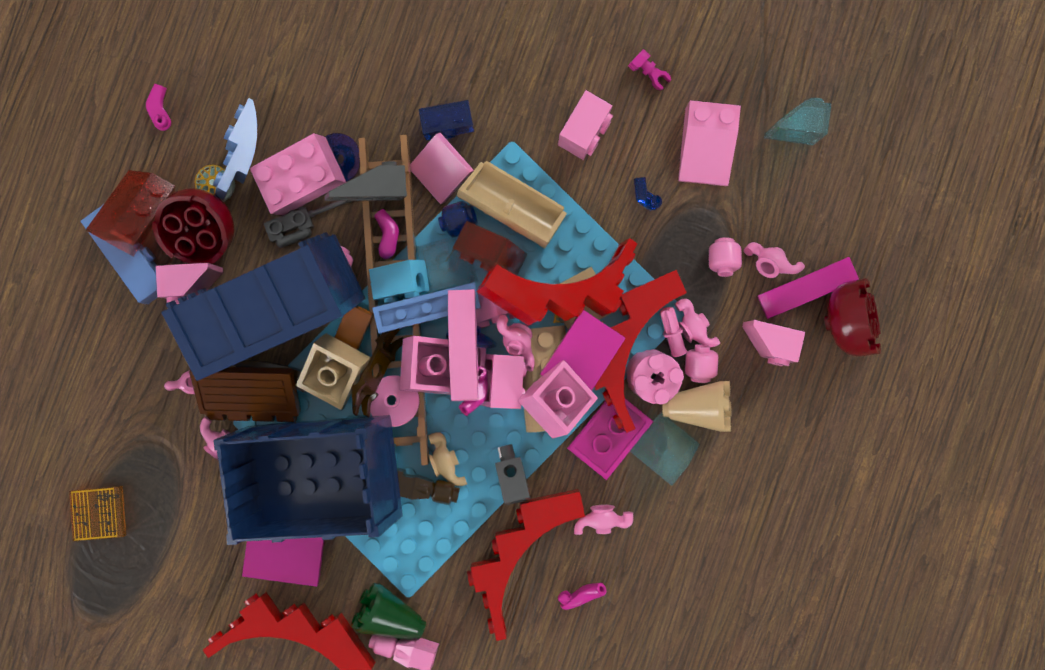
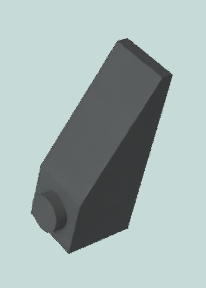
(381, 183)

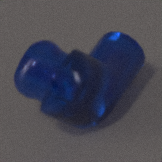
(644, 197)

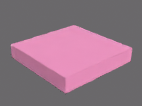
(440, 168)

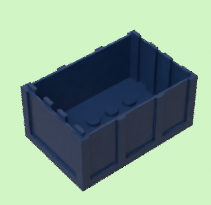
(264, 306)
(309, 479)

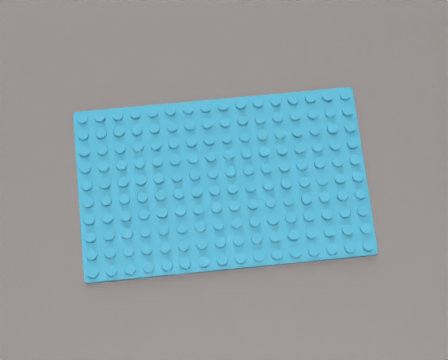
(435, 531)

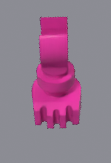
(641, 61)

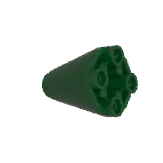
(387, 615)

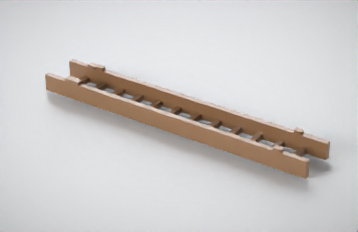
(370, 240)

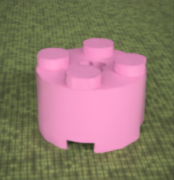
(667, 379)

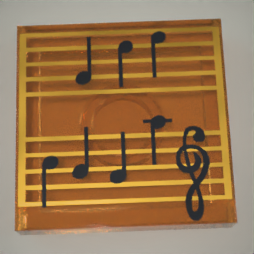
(97, 513)

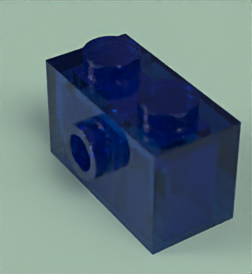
(446, 119)

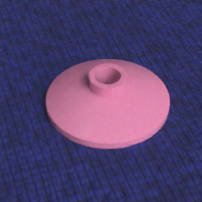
(405, 406)

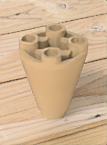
(702, 406)

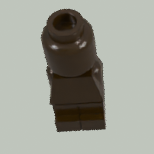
(423, 488)

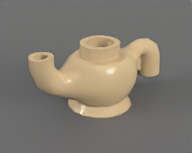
(443, 460)

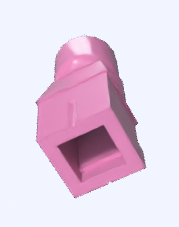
(409, 653)

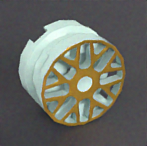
(207, 180)

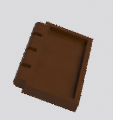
(248, 393)

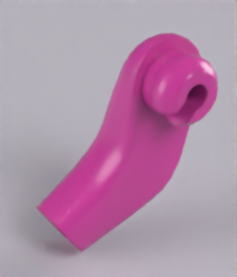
(155, 108)
(389, 234)
(468, 407)
(581, 596)

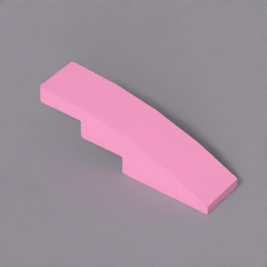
(463, 345)

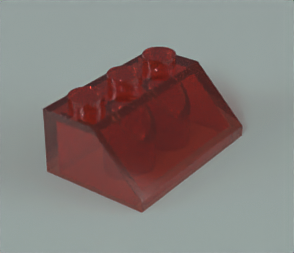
(131, 210)

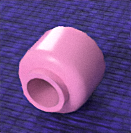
(725, 256)
(701, 364)

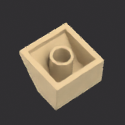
(332, 370)

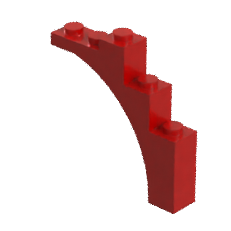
(532, 300)
(639, 307)
(538, 518)
(263, 619)

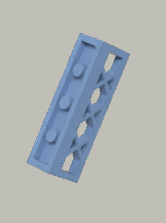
(416, 309)

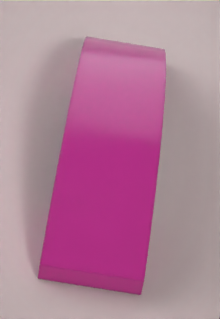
(807, 288)

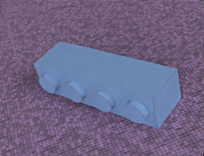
(135, 271)

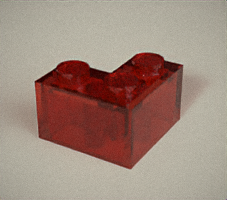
(488, 249)

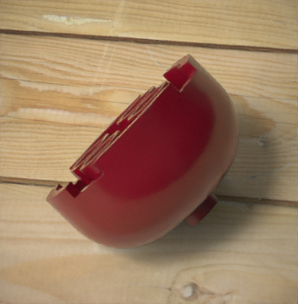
(193, 226)
(854, 319)

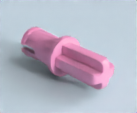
(673, 332)

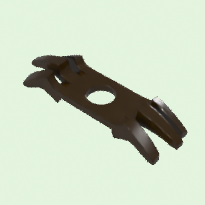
(365, 390)

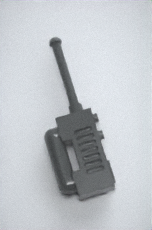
(295, 219)

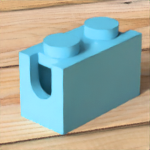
(399, 280)

